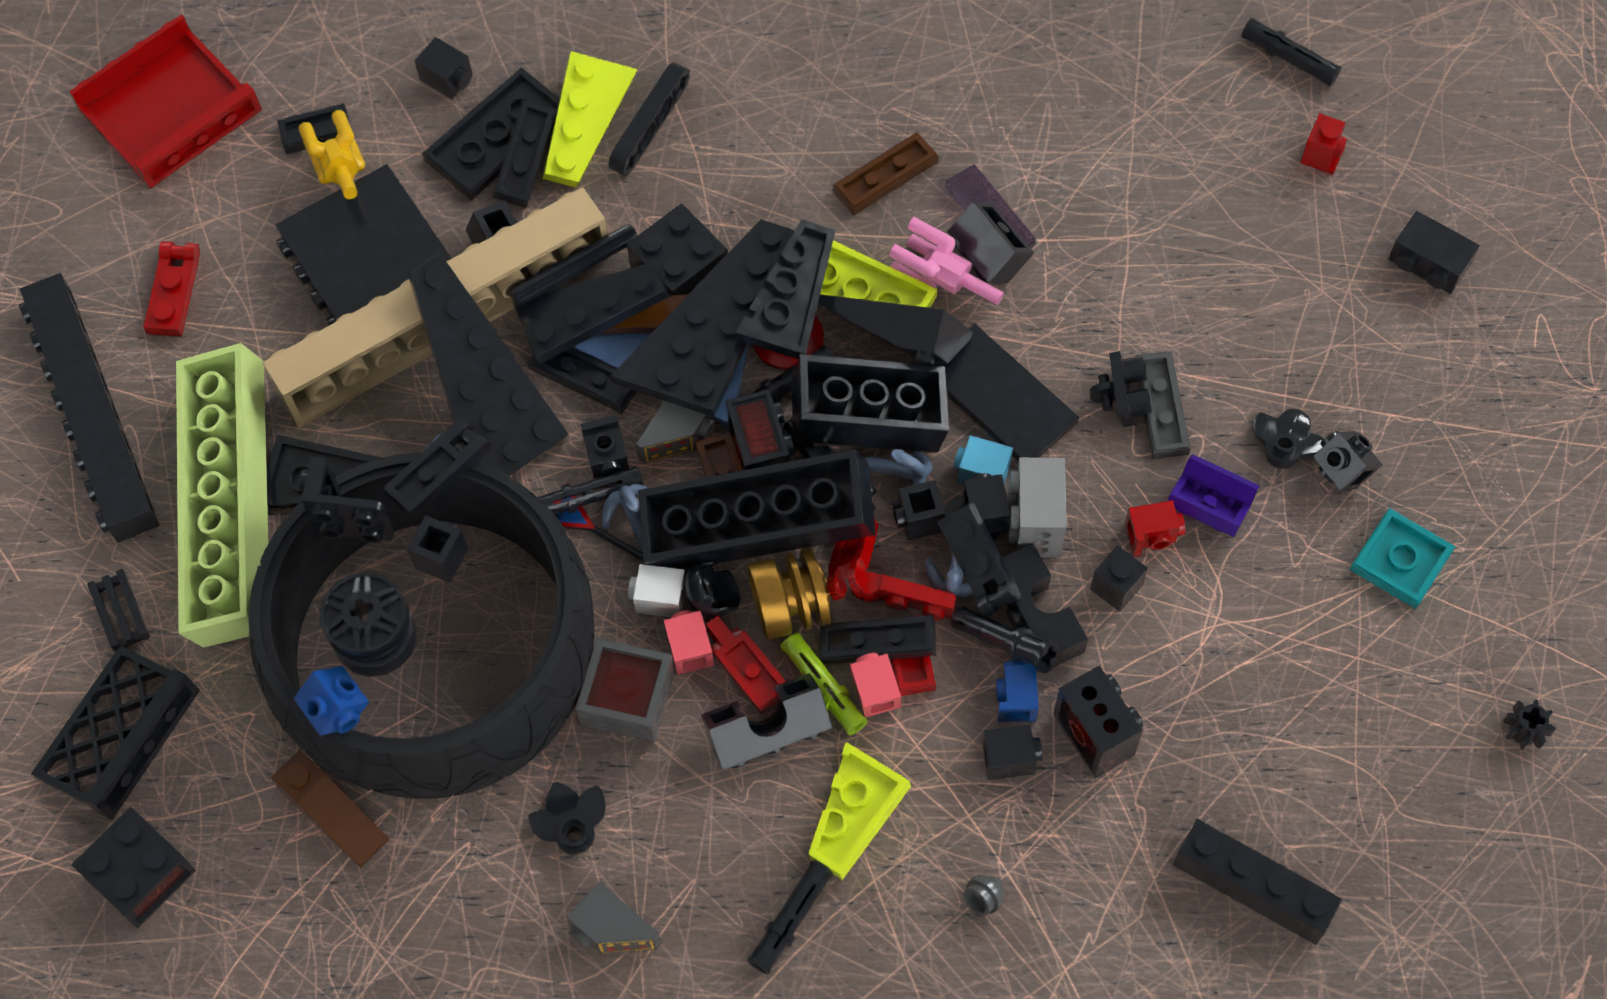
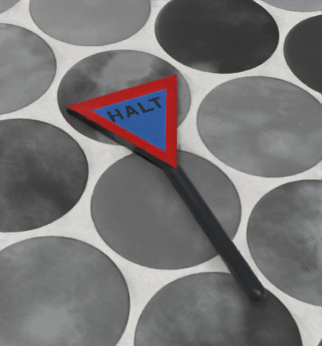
(581, 521)

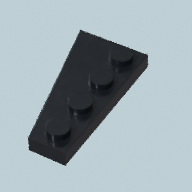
(789, 298)

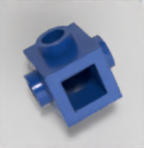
(331, 700)

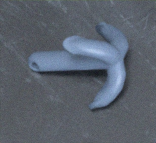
(904, 466)
(627, 497)
(954, 578)

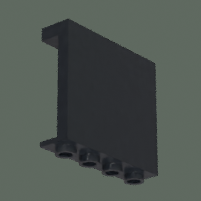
(358, 244)

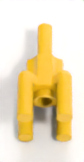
(337, 158)

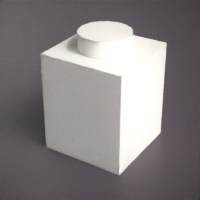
(657, 590)

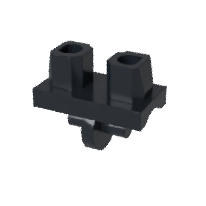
(1128, 402)

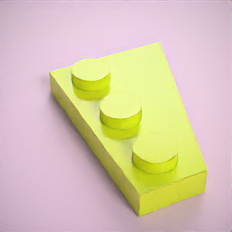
(857, 808)

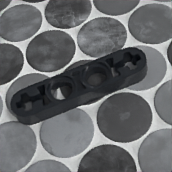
(649, 119)

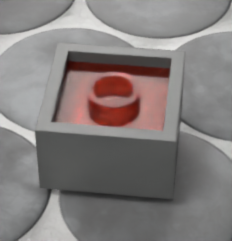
(625, 689)

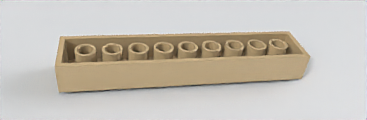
(389, 331)

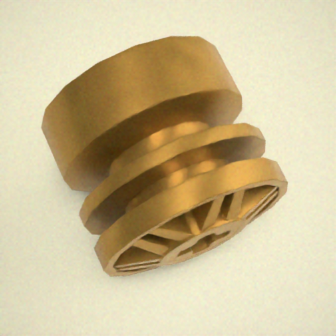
(789, 593)

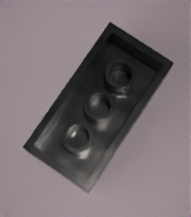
(869, 403)

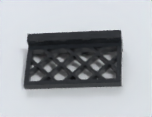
(137, 742)

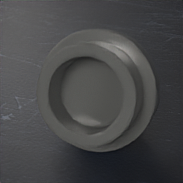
(984, 894)

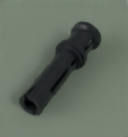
(1018, 643)

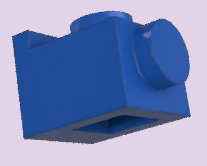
(1017, 693)

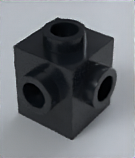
(1347, 459)

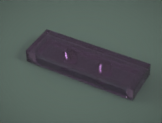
(973, 186)

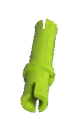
(850, 716)

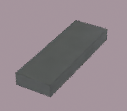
(1166, 422)

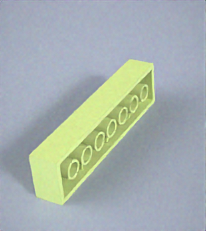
(220, 491)

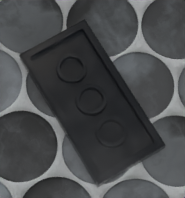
(476, 146)
(1005, 397)

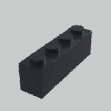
(1257, 882)

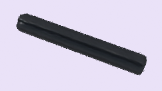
(572, 265)

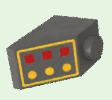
(673, 432)
(610, 924)

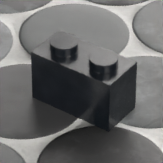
(990, 242)
(1433, 252)

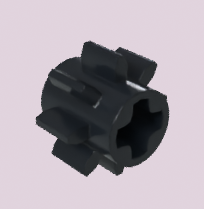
(1538, 721)

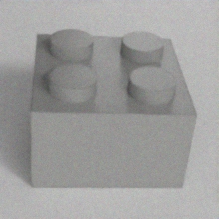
(1038, 505)

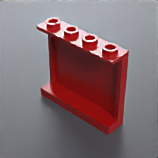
(164, 101)

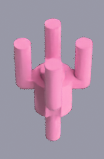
(939, 263)

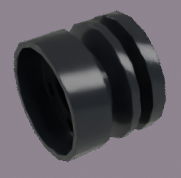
(377, 643)

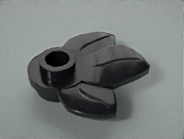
(1286, 437)
(567, 813)

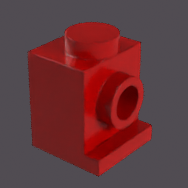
(1325, 144)
(1153, 526)

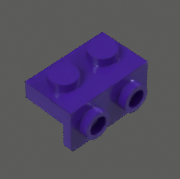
(1213, 495)

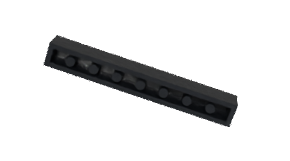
(88, 408)

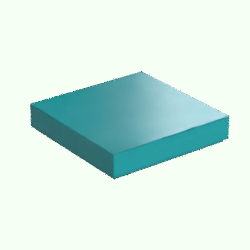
(1402, 558)

